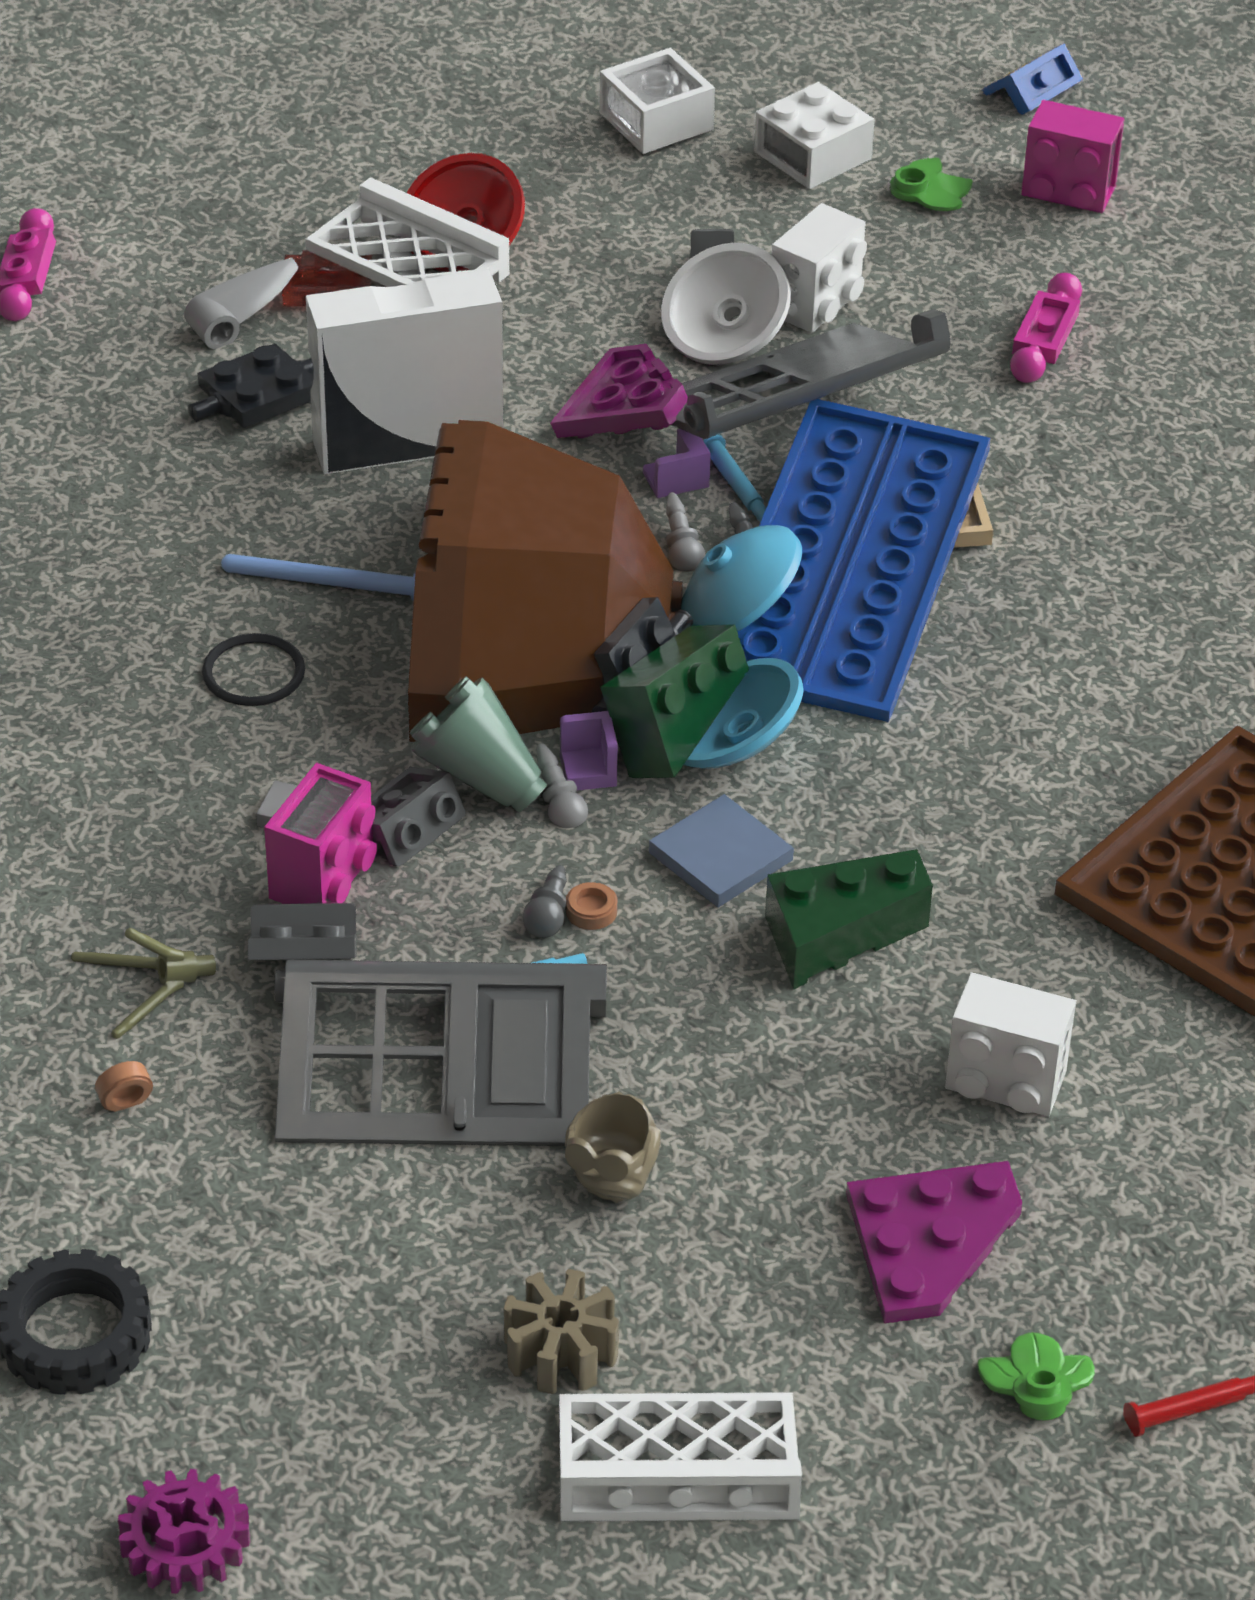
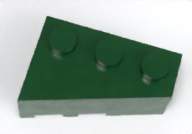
(673, 698)
(845, 909)

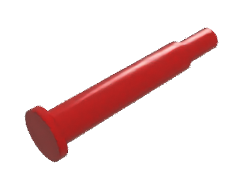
(1186, 1403)

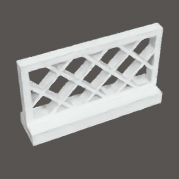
(420, 226)
(678, 1484)

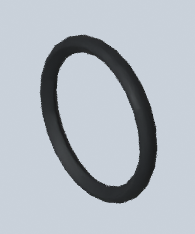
(253, 638)

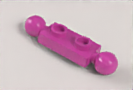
(26, 263)
(1046, 327)

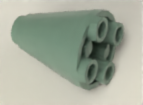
(479, 746)

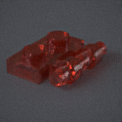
(319, 276)

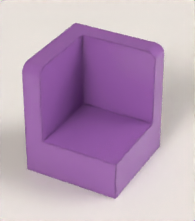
(683, 471)
(589, 750)

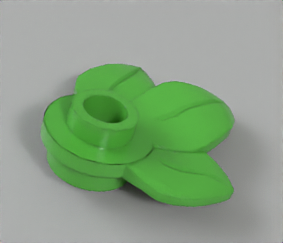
(930, 187)
(1038, 1375)

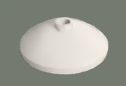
(713, 290)

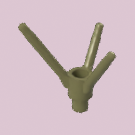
(173, 969)

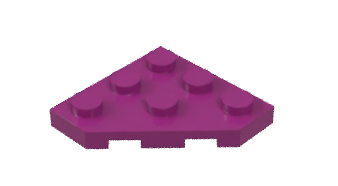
(622, 394)
(930, 1232)

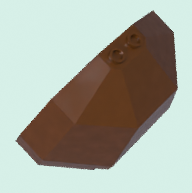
(524, 575)

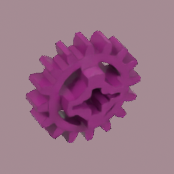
(184, 1531)

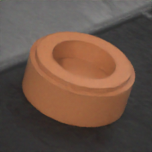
(591, 906)
(123, 1086)

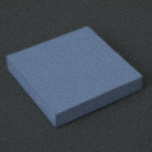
(721, 850)

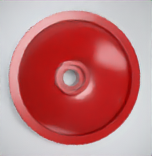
(476, 190)

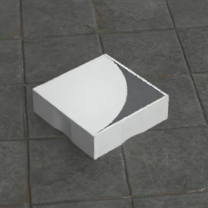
(401, 366)

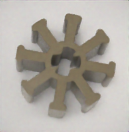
(561, 1331)

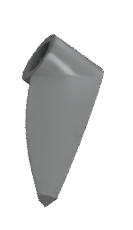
(222, 308)

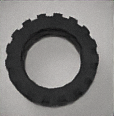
(84, 1367)

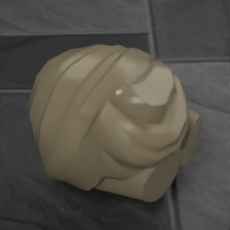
(613, 1146)

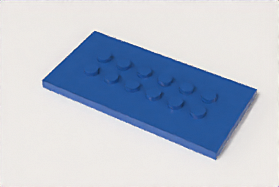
(876, 530)

